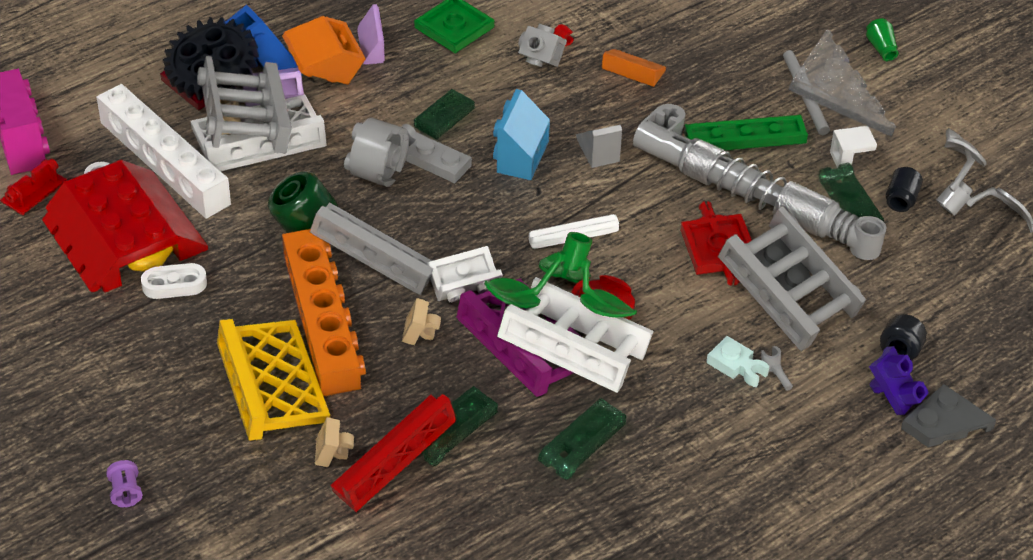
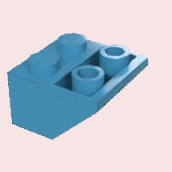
(520, 137)

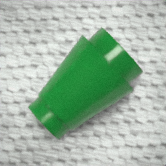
(882, 37)

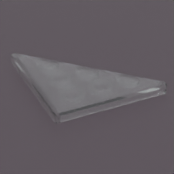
(834, 84)

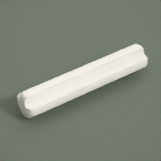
(557, 234)

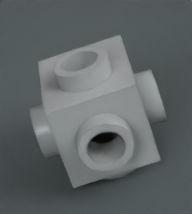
(541, 45)

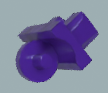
(894, 379)

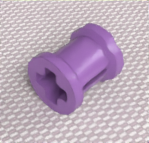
(126, 483)

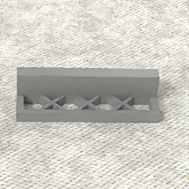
(372, 247)

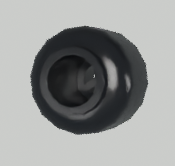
(905, 334)

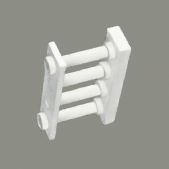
(571, 350)

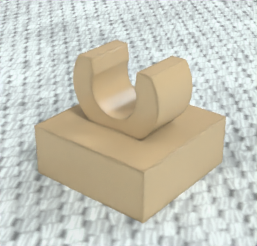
(420, 323)
(332, 443)

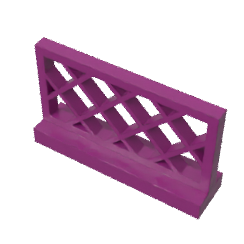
(485, 325)

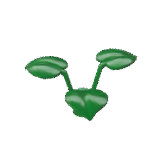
(570, 265)

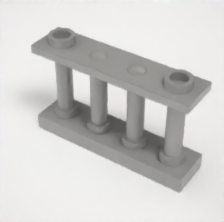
(270, 97)
(770, 294)

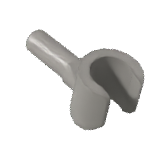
(775, 366)

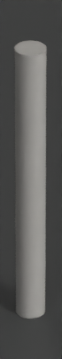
(813, 107)

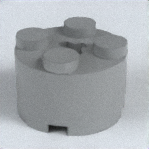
(377, 151)

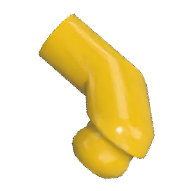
(154, 260)

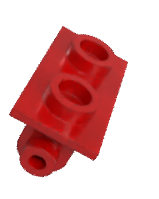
(32, 190)

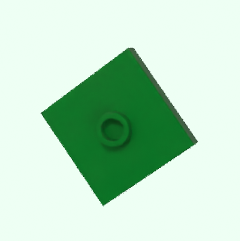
(454, 24)

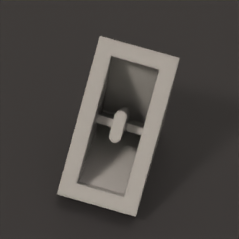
(601, 145)

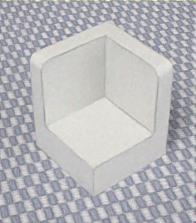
(850, 141)

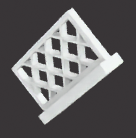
(243, 150)

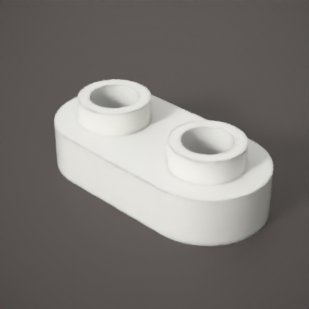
(174, 281)

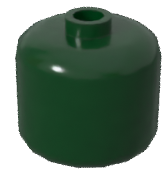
(298, 200)

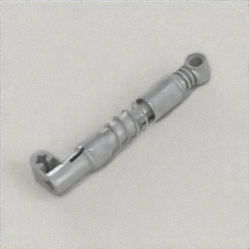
(662, 137)

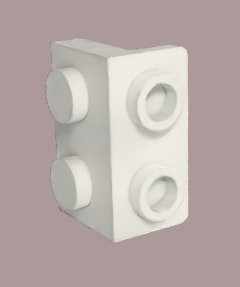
(463, 273)

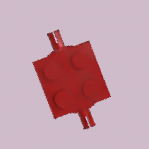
(707, 237)

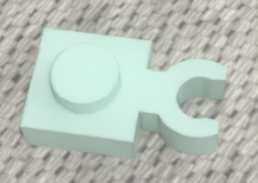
(737, 359)

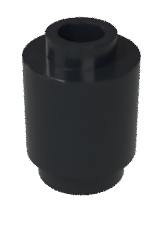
(903, 189)

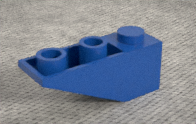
(269, 46)

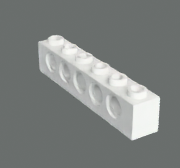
(164, 151)

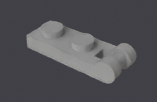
(435, 156)

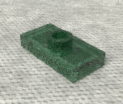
(444, 114)

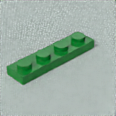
(750, 132)

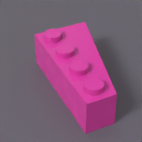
(19, 125)

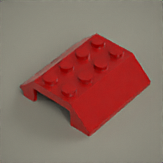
(115, 220)

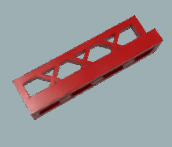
(394, 451)

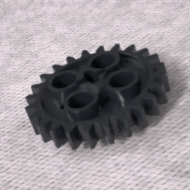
(228, 44)

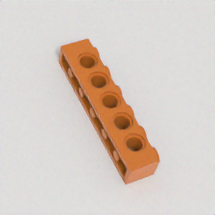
(322, 313)

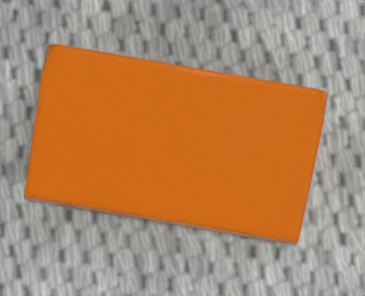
(632, 67)

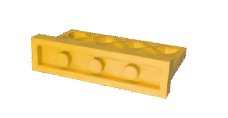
(246, 386)

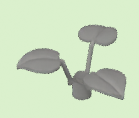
(958, 192)

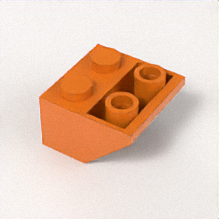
(325, 49)

